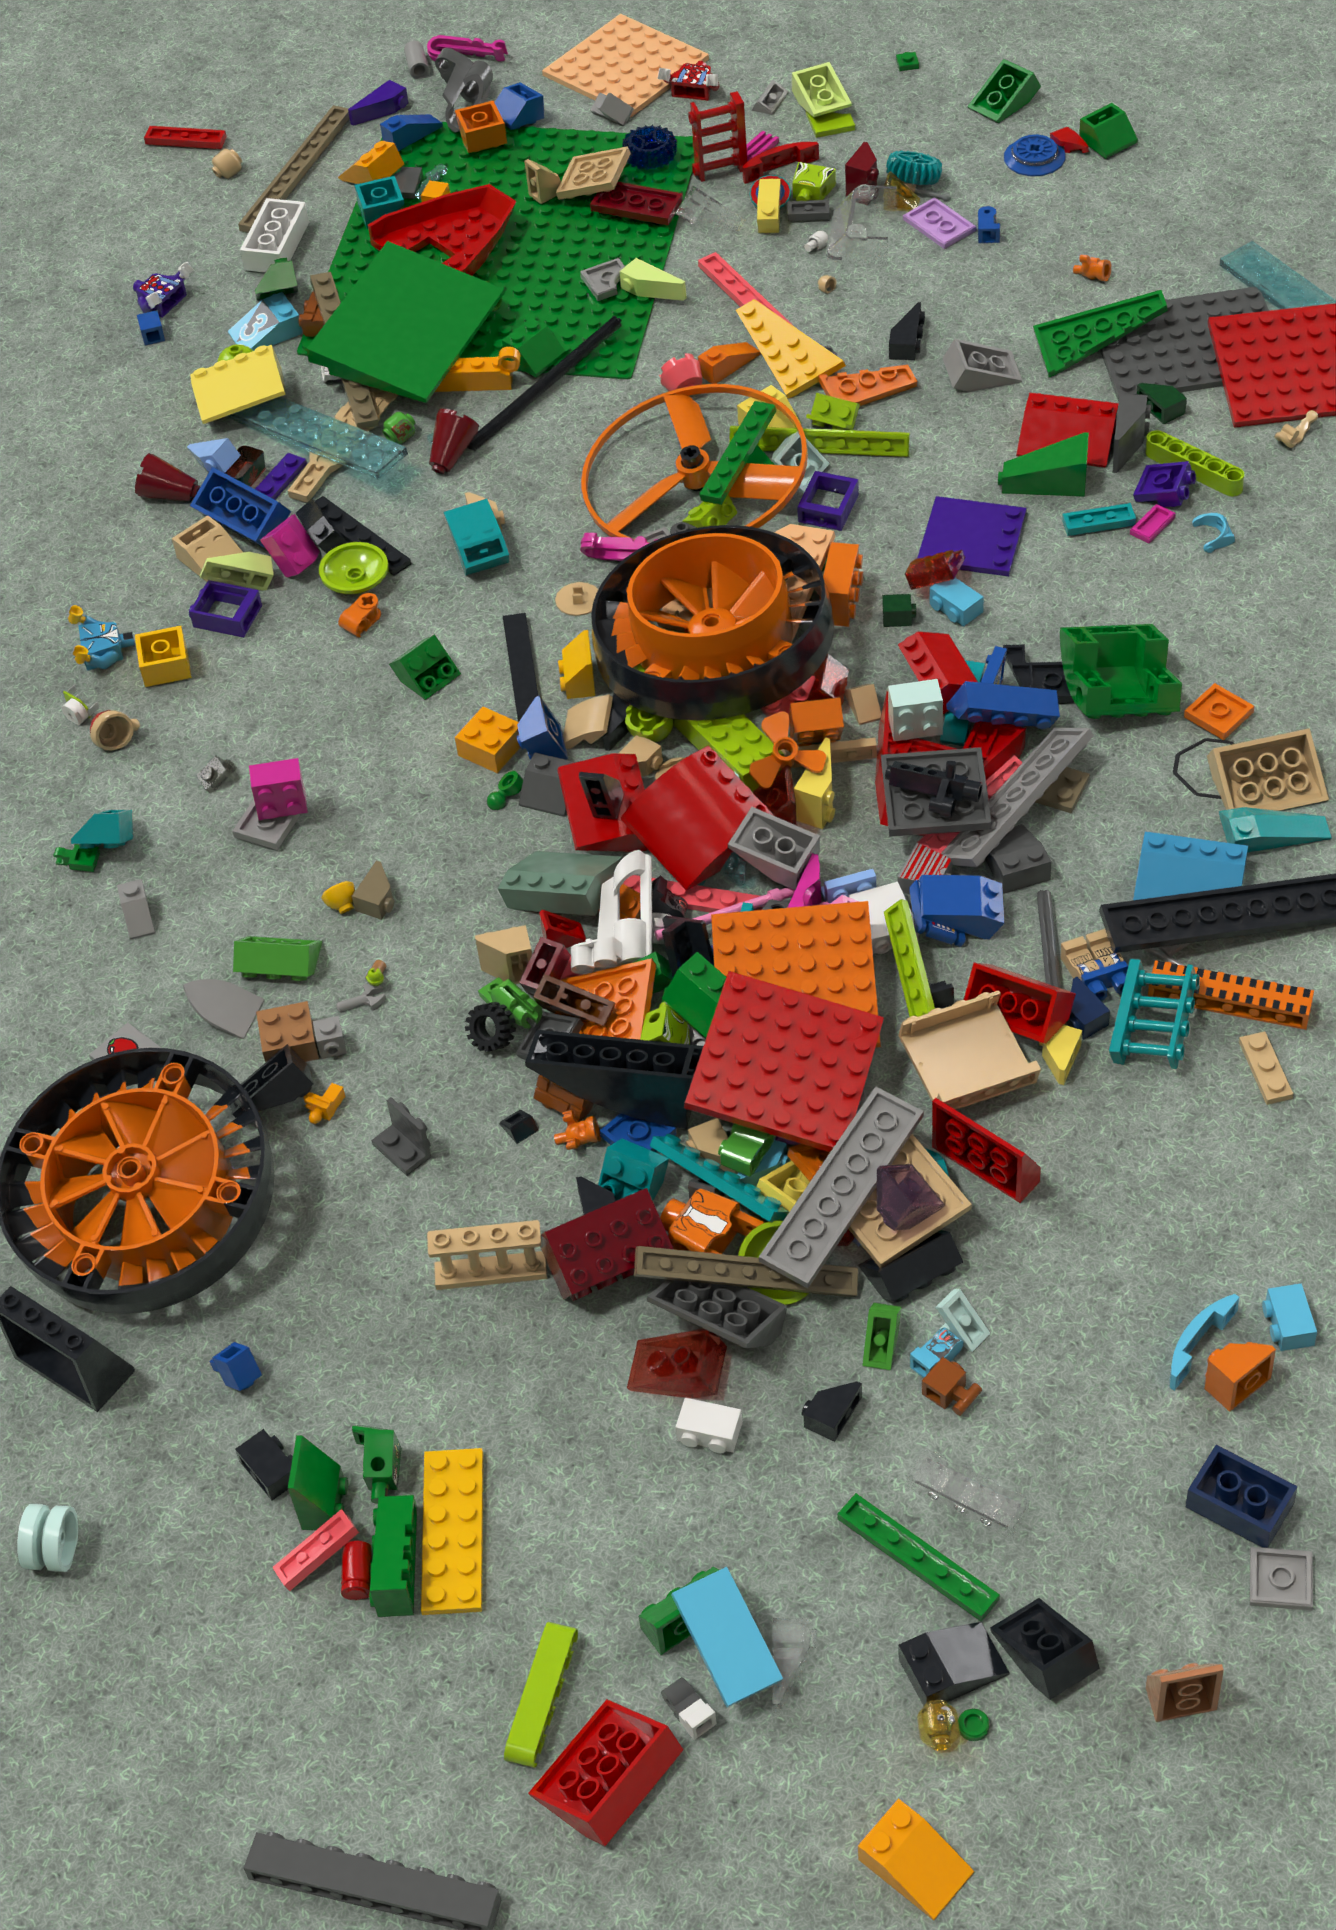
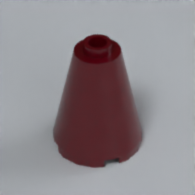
(450, 439)
(164, 481)

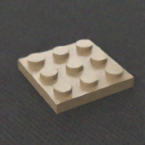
(593, 173)

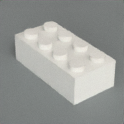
(274, 234)

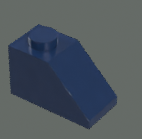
(1087, 1010)

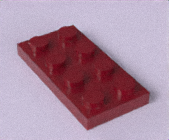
(638, 203)

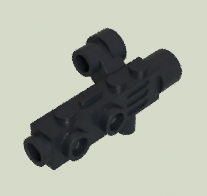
(944, 785)

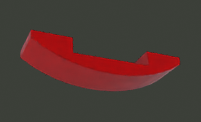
(779, 156)

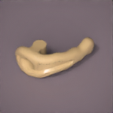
(1293, 436)

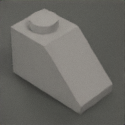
(136, 909)

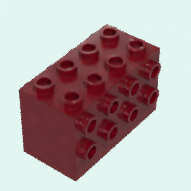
(602, 1244)

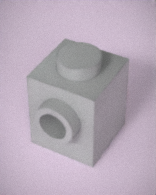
(329, 1037)

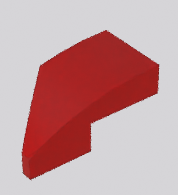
(1069, 139)

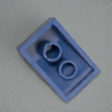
(963, 903)

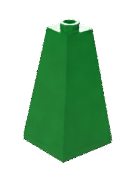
(1049, 470)

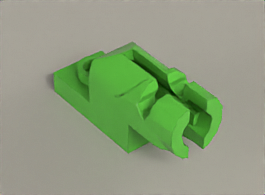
(514, 998)

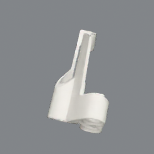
(619, 940)

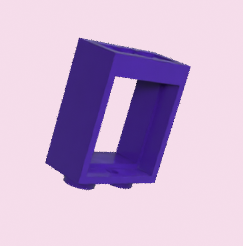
(833, 517)
(246, 598)

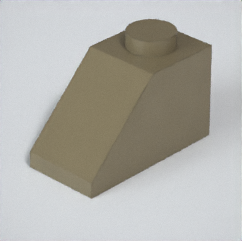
(374, 893)

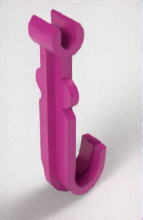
(466, 46)
(610, 547)

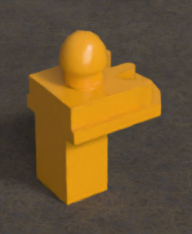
(324, 1105)

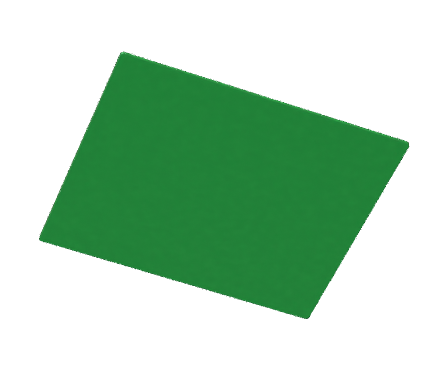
(542, 243)

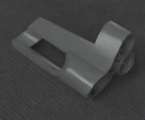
(462, 78)

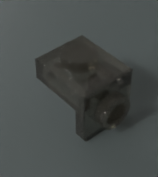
(216, 773)

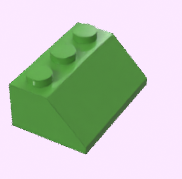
(276, 957)

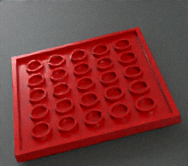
(1277, 363)
(784, 1062)

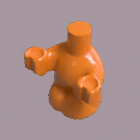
(1093, 268)
(578, 1132)

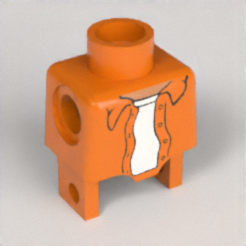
(705, 1222)

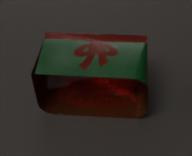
(251, 456)

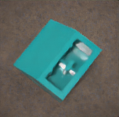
(105, 828)
(631, 1169)

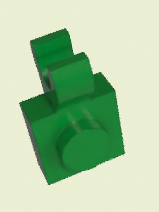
(79, 858)

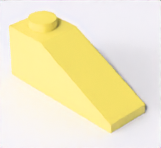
(768, 206)

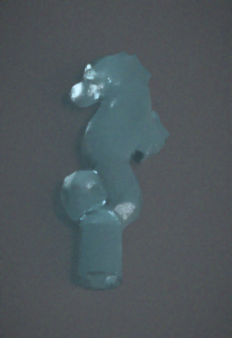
(432, 175)

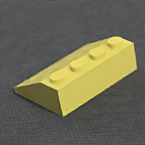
(237, 383)

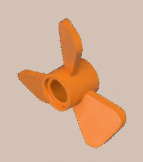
(766, 769)

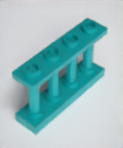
(1132, 1000)

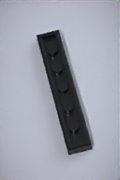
(520, 661)

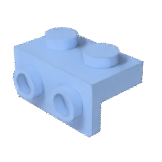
(848, 885)

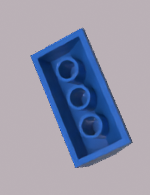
(1005, 705)

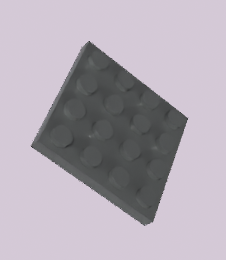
(909, 809)

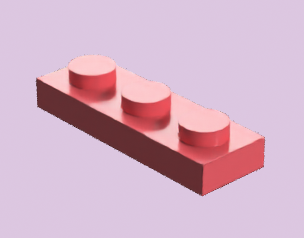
(315, 1550)

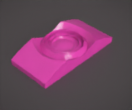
(809, 887)

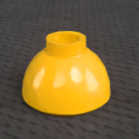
(340, 896)

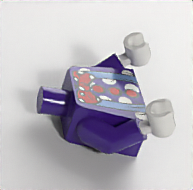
(162, 291)

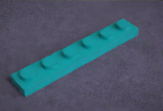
(725, 1181)

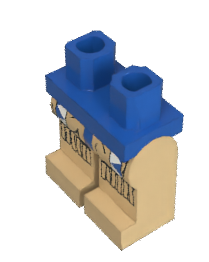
(1095, 963)

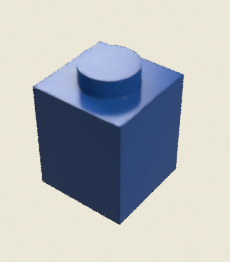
(151, 327)

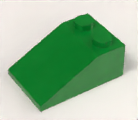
(1005, 91)
(315, 1485)

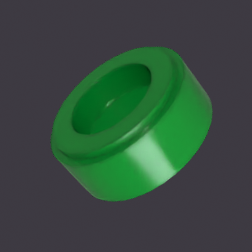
(973, 1724)

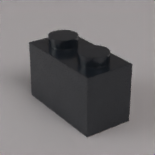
(266, 1463)

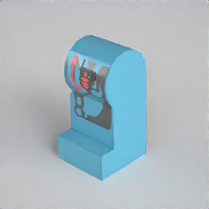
(942, 1344)

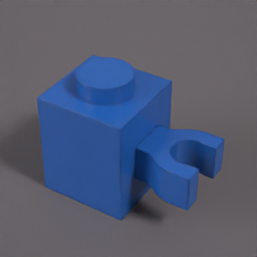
(236, 1366)

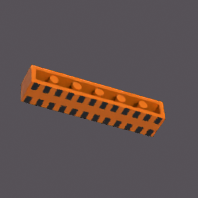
(1240, 996)

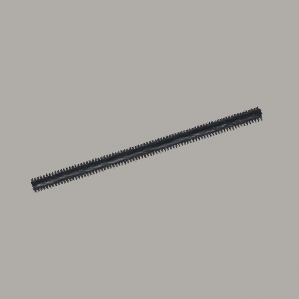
(544, 382)

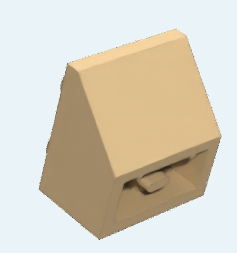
(504, 953)

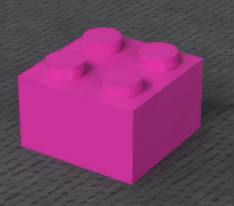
(278, 789)

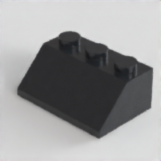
(915, 1268)

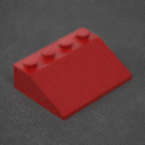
(1057, 418)
(598, 833)
(983, 1152)
(607, 1771)

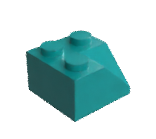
(378, 198)

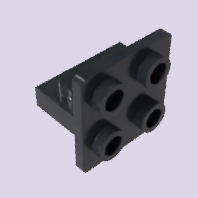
(683, 939)

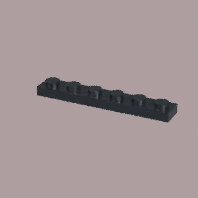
(356, 532)

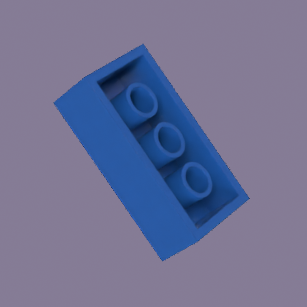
(238, 506)

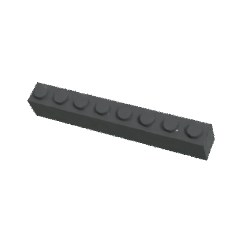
(372, 1883)

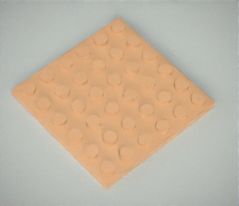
(623, 61)

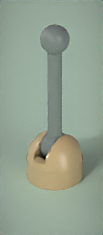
(945, 197)

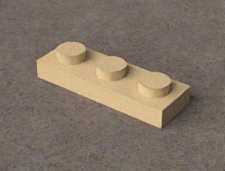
(1265, 1068)

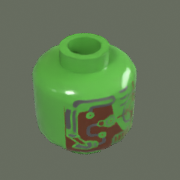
(399, 427)

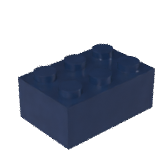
(1241, 1496)

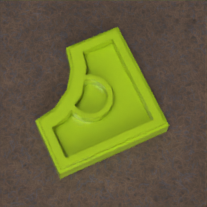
(831, 124)

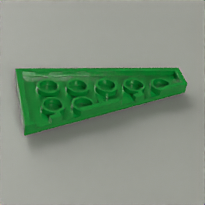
(1084, 333)

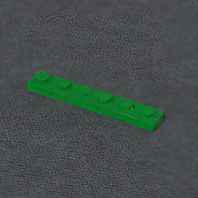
(737, 453)
(918, 1557)

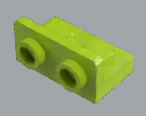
(833, 411)

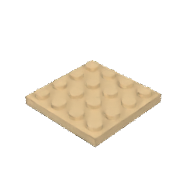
(887, 1245)

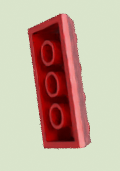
(938, 658)
(1027, 1004)

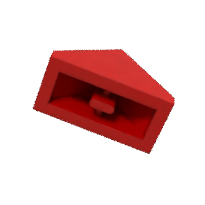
(561, 929)

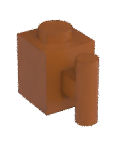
(947, 1383)

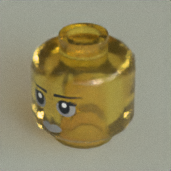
(938, 1724)

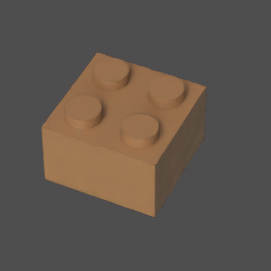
(289, 1026)

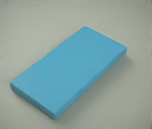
(727, 1637)

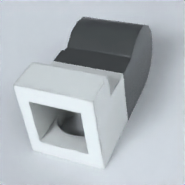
(689, 1708)

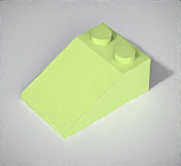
(819, 90)

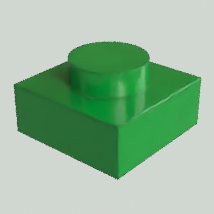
(907, 61)

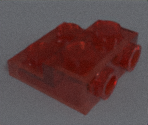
(934, 569)

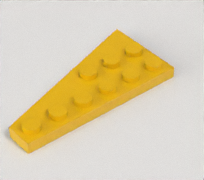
(788, 352)

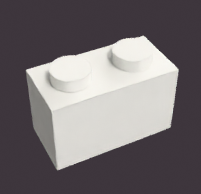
(708, 1425)

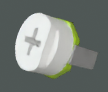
(75, 709)

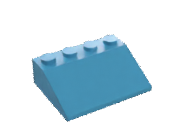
(1187, 865)

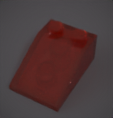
(678, 1364)

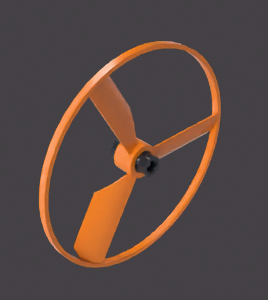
(693, 463)

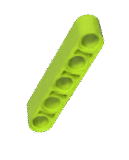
(1208, 468)
(539, 1694)

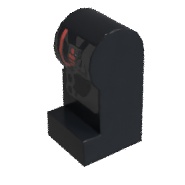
(665, 901)

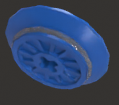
(1034, 155)

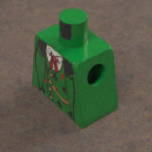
(381, 1462)

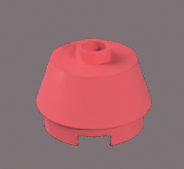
(681, 373)

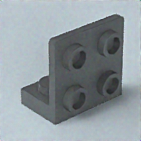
(405, 1140)

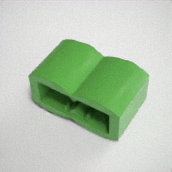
(745, 1149)

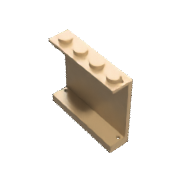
(966, 1052)

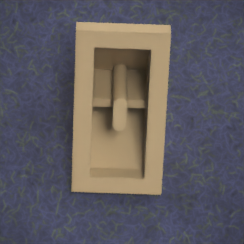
(864, 703)

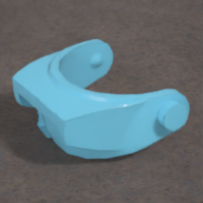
(1220, 522)

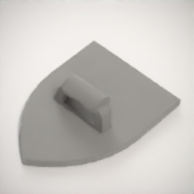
(223, 1005)

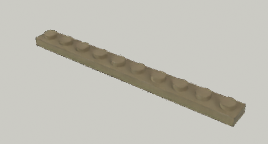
(300, 162)
(357, 394)

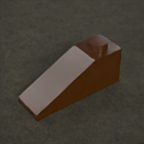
(572, 1001)

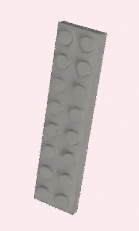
(1019, 794)
(840, 1187)

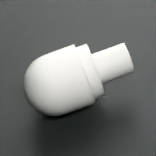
(817, 239)

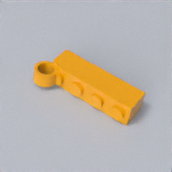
(482, 373)

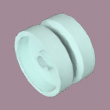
(47, 1537)

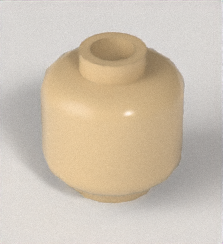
(226, 163)

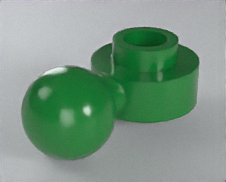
(508, 785)

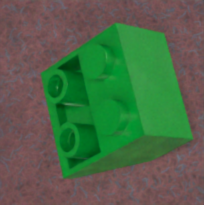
(1107, 130)
(425, 667)

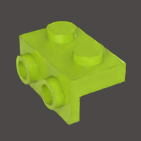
(711, 514)

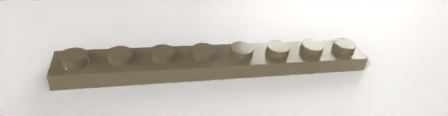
(738, 1271)

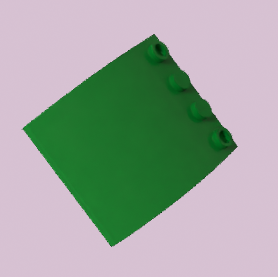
(1119, 670)

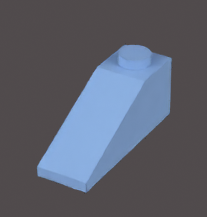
(215, 453)

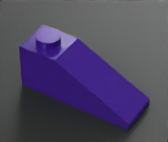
(381, 102)

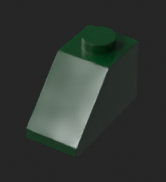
(1165, 401)

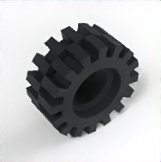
(502, 1024)

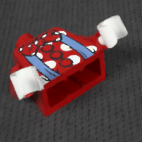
(691, 81)

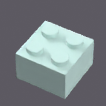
(915, 710)

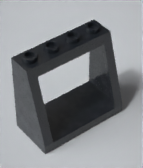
(61, 1351)

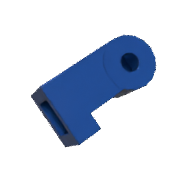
(987, 227)

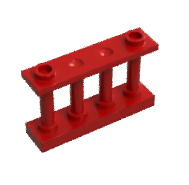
(736, 142)

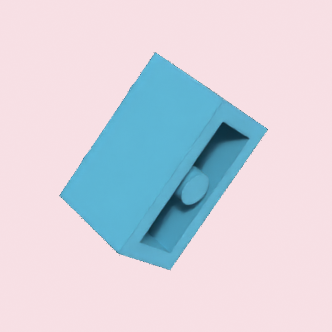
(956, 601)
(1290, 1317)

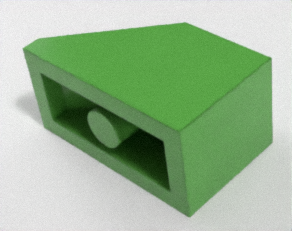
(881, 1335)

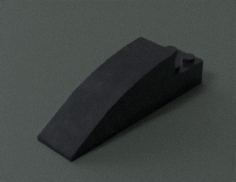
(620, 1074)

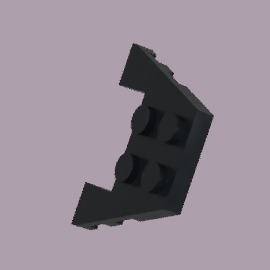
(1037, 674)

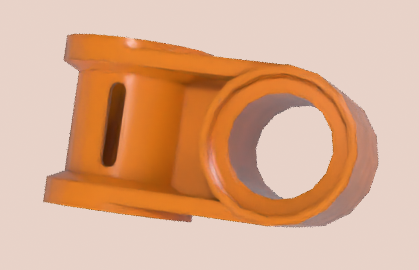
(360, 614)

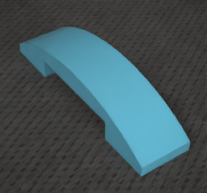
(1215, 1314)

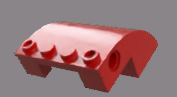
(692, 816)

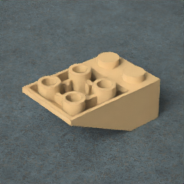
(203, 541)

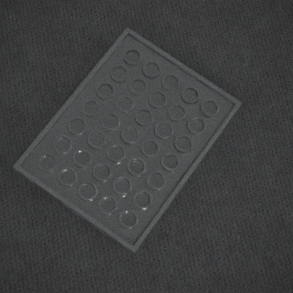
(1177, 344)

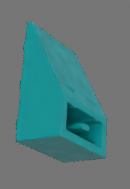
(477, 537)

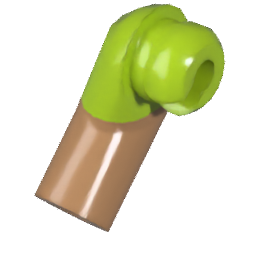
(375, 974)

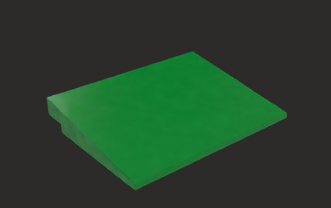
(403, 324)

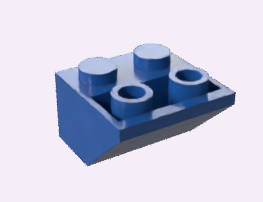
(520, 105)

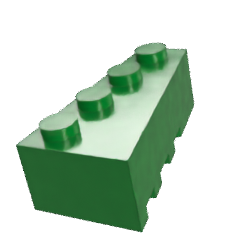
(394, 1556)

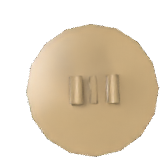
(576, 598)

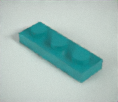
(1099, 519)

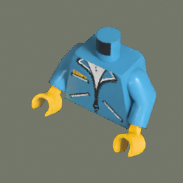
(99, 641)

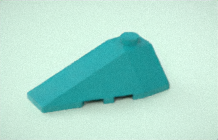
(1271, 829)

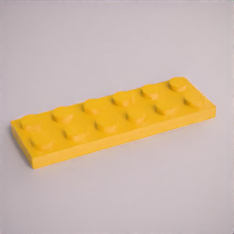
(452, 1532)

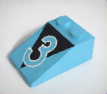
(267, 323)

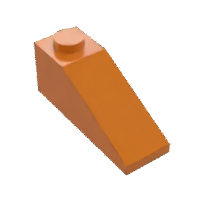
(725, 359)

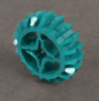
(914, 167)

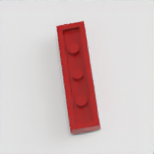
(185, 137)

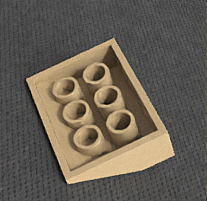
(1269, 772)

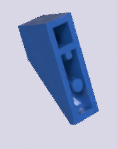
(408, 128)

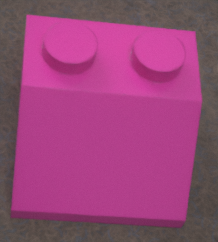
(291, 547)

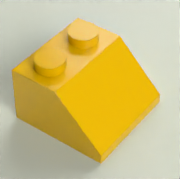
(577, 668)

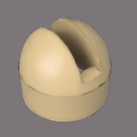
(825, 282)

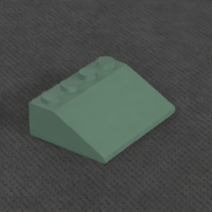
(558, 882)

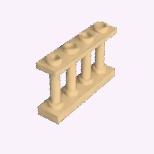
(491, 1269)

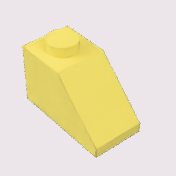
(1061, 1051)

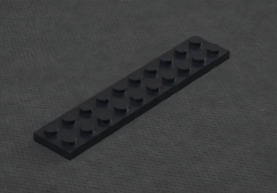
(1220, 913)

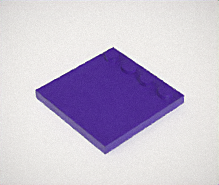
(980, 529)

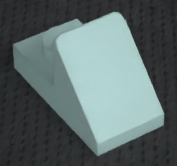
(962, 1319)

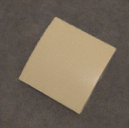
(587, 720)

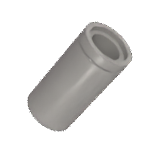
(416, 60)

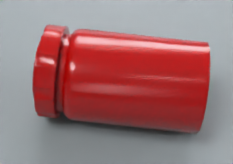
(356, 1570)

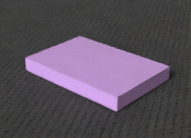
(939, 223)

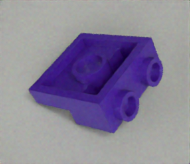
(1165, 483)

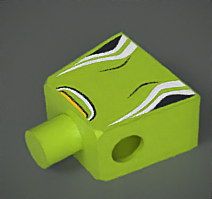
(813, 182)
(665, 1026)

